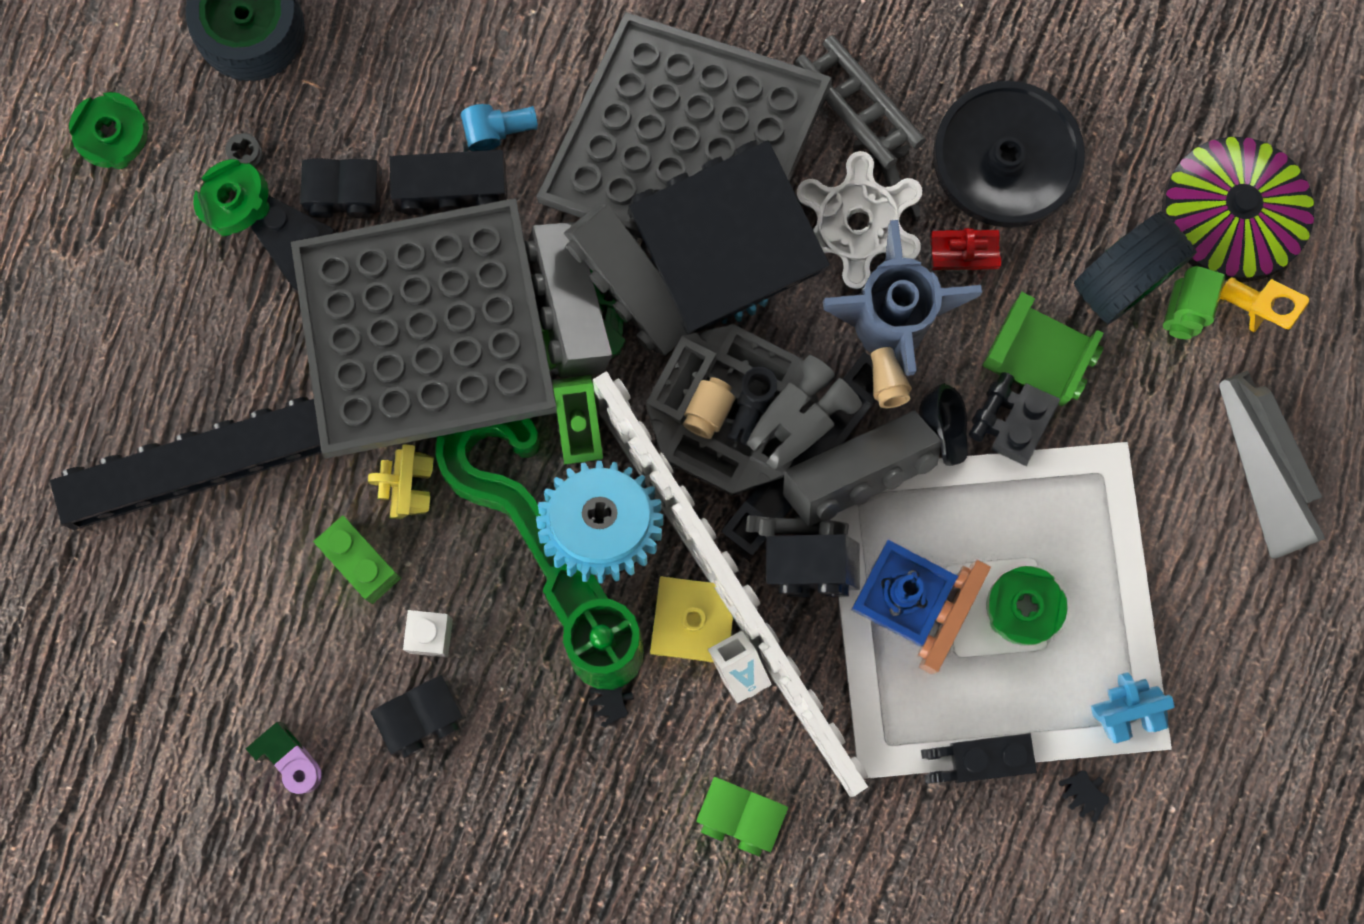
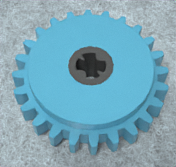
(607, 548)

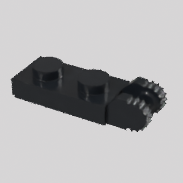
(984, 759)

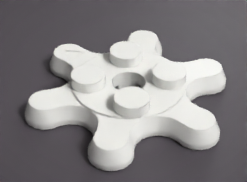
(863, 195)

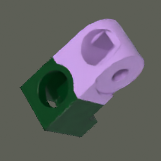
(288, 755)

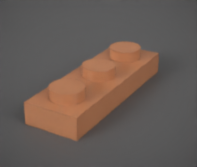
(952, 616)

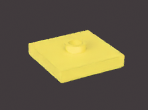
(689, 619)

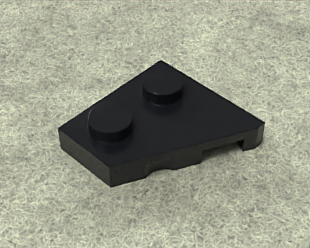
(280, 228)

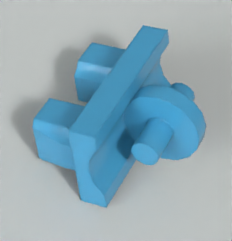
(1131, 702)

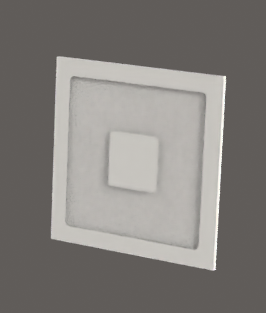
(1059, 513)

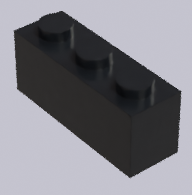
(447, 180)

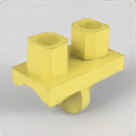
(406, 465)

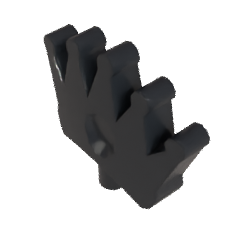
(613, 704)
(1085, 793)

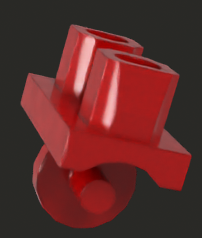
(965, 249)

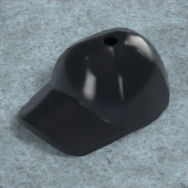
(947, 416)

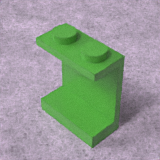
(1043, 352)

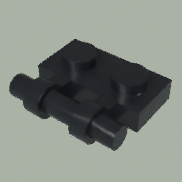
(1025, 423)

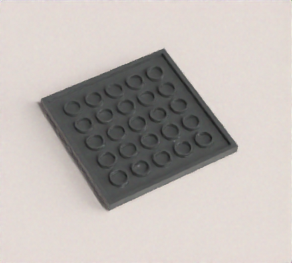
(668, 107)
(421, 328)

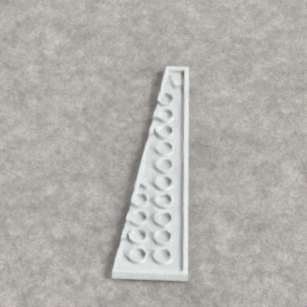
(720, 569)

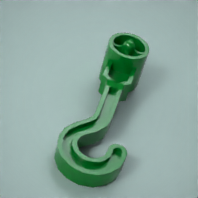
(598, 631)

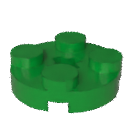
(117, 149)
(244, 209)
(1044, 592)

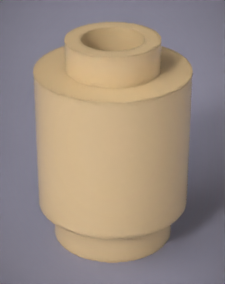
(708, 407)

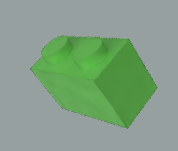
(577, 419)
(357, 560)

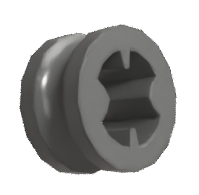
(241, 141)

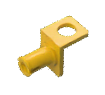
(1261, 303)

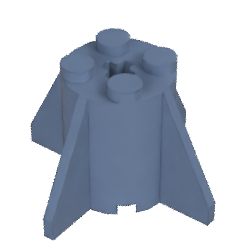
(898, 303)

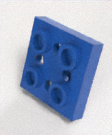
(930, 585)

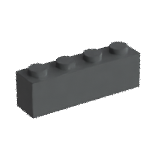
(628, 276)
(568, 304)
(861, 468)

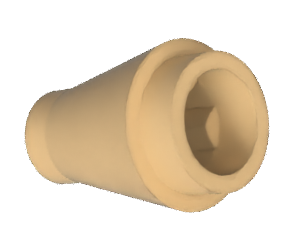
(889, 381)

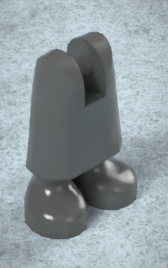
(795, 420)

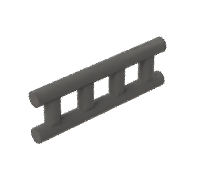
(882, 103)

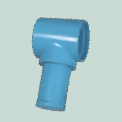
(487, 127)

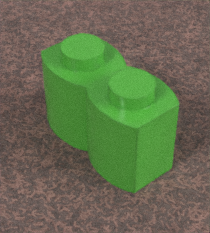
(1193, 302)
(742, 816)

